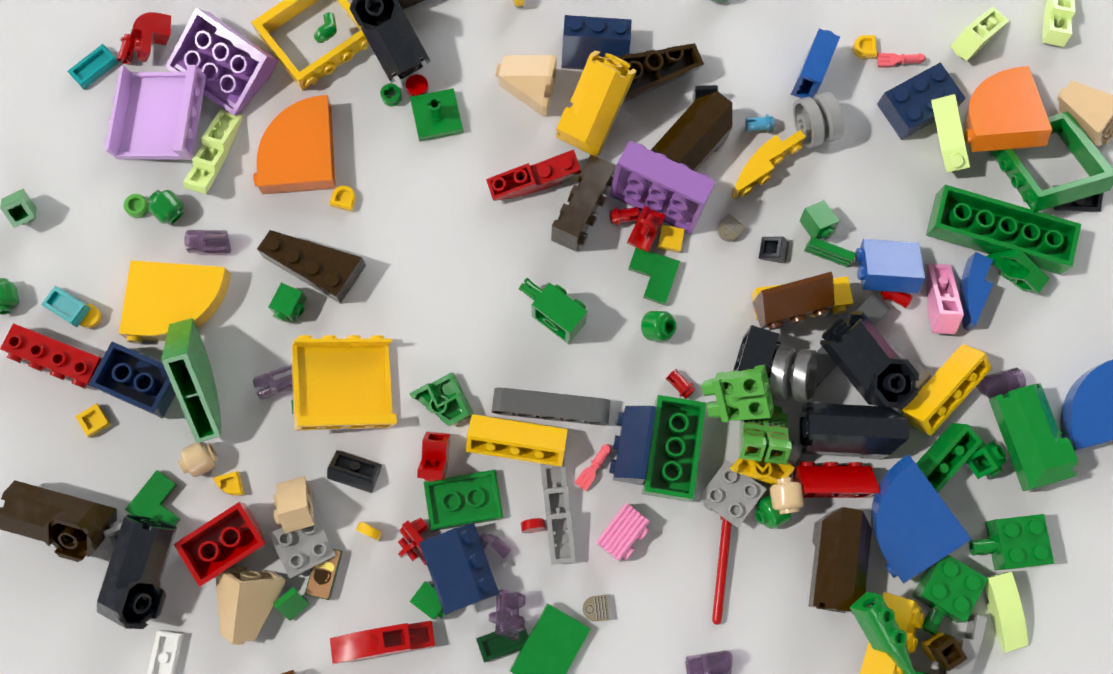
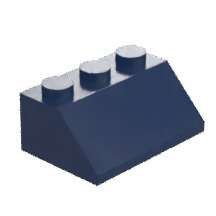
(590, 34)
(633, 444)
(459, 568)

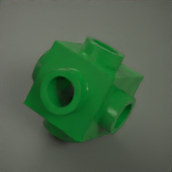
(987, 460)

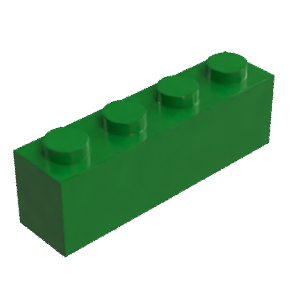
(948, 454)

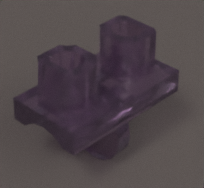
(507, 615)

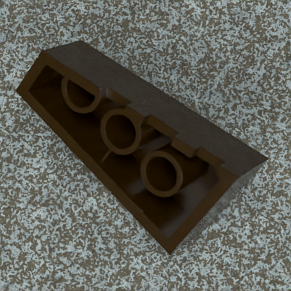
(583, 203)

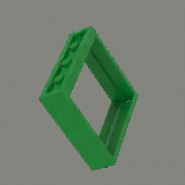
(1083, 150)

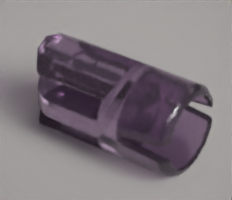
(207, 241)
(268, 379)
(1001, 382)
(710, 663)

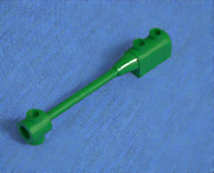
(882, 629)

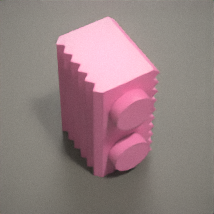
(622, 533)

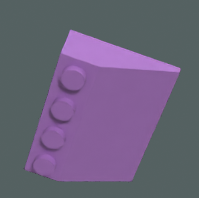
(231, 61)
(661, 185)

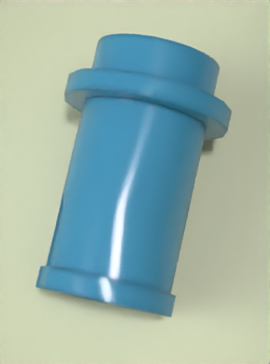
(759, 123)

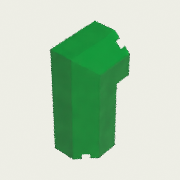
(1033, 437)

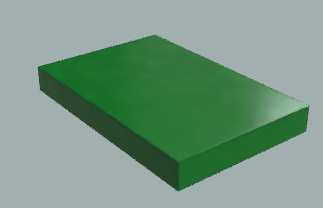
(463, 500)
(550, 644)

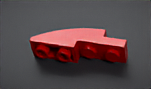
(534, 178)
(382, 642)

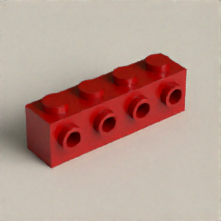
(50, 354)

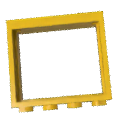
(323, 66)

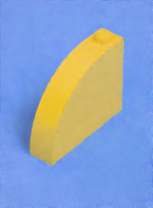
(169, 294)

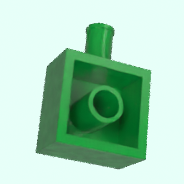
(556, 309)
(1015, 542)
(949, 591)

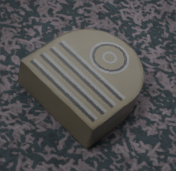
(730, 228)
(596, 608)

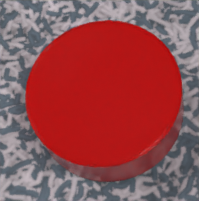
(417, 85)
(533, 525)

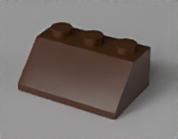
(795, 301)

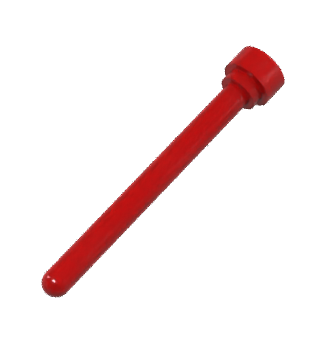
(721, 571)

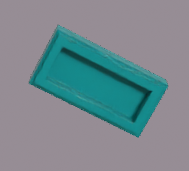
(93, 66)
(66, 306)

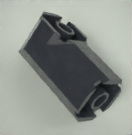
(390, 36)
(870, 362)
(852, 430)
(133, 576)

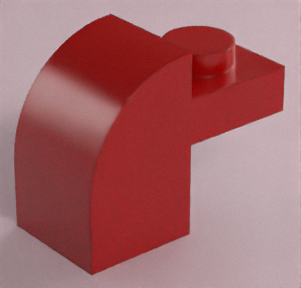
(149, 29)
(434, 456)

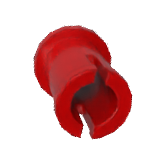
(126, 50)
(623, 215)
(900, 298)
(680, 384)

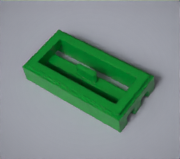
(829, 252)

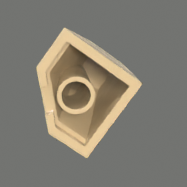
(529, 79)
(1090, 109)
(245, 602)

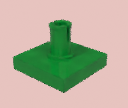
(436, 114)

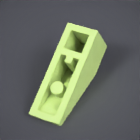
(978, 33)
(950, 133)

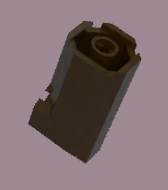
(698, 131)
(56, 518)
(840, 559)

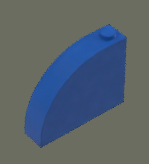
(1089, 408)
(912, 522)

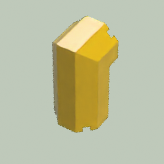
(595, 103)

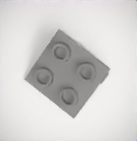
(731, 494)
(302, 548)

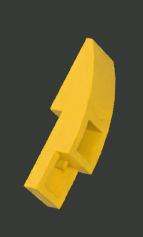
(762, 163)

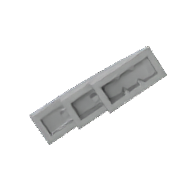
(558, 514)
(970, 645)

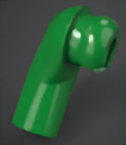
(327, 30)

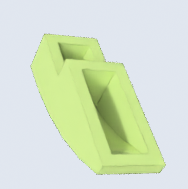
(1057, 22)
(1006, 611)

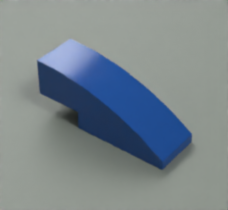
(974, 288)

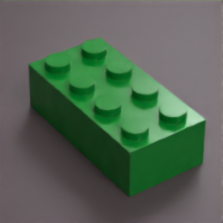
(674, 448)

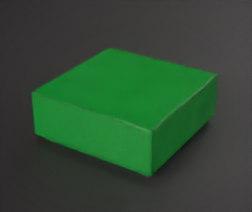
(291, 604)

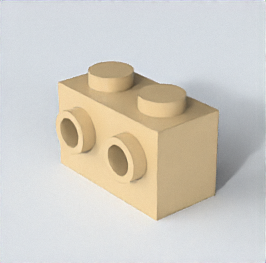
(293, 505)

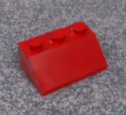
(836, 480)
(220, 543)

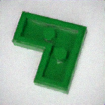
(659, 269)
(151, 497)

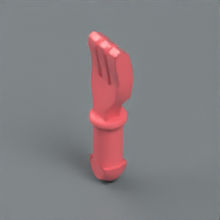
(888, 60)
(588, 474)

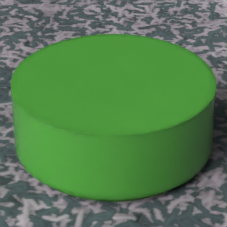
(136, 206)

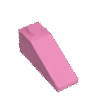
(943, 299)

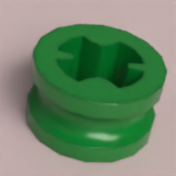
(385, 90)

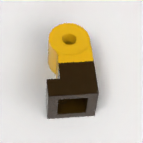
(944, 650)

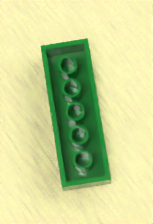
(1001, 226)

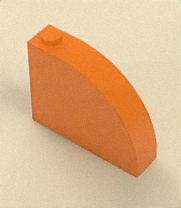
(1006, 113)
(298, 149)

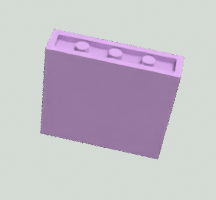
(156, 114)

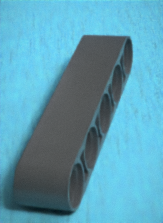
(874, 309)
(551, 406)

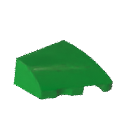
(1019, 270)
(444, 399)

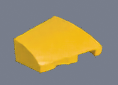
(762, 470)

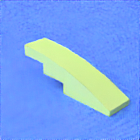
(213, 152)

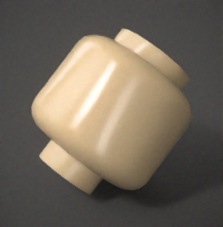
(198, 459)
(787, 496)

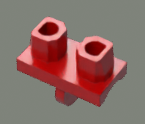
(646, 229)
(412, 533)

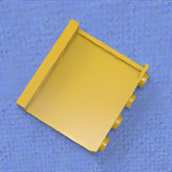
(341, 383)

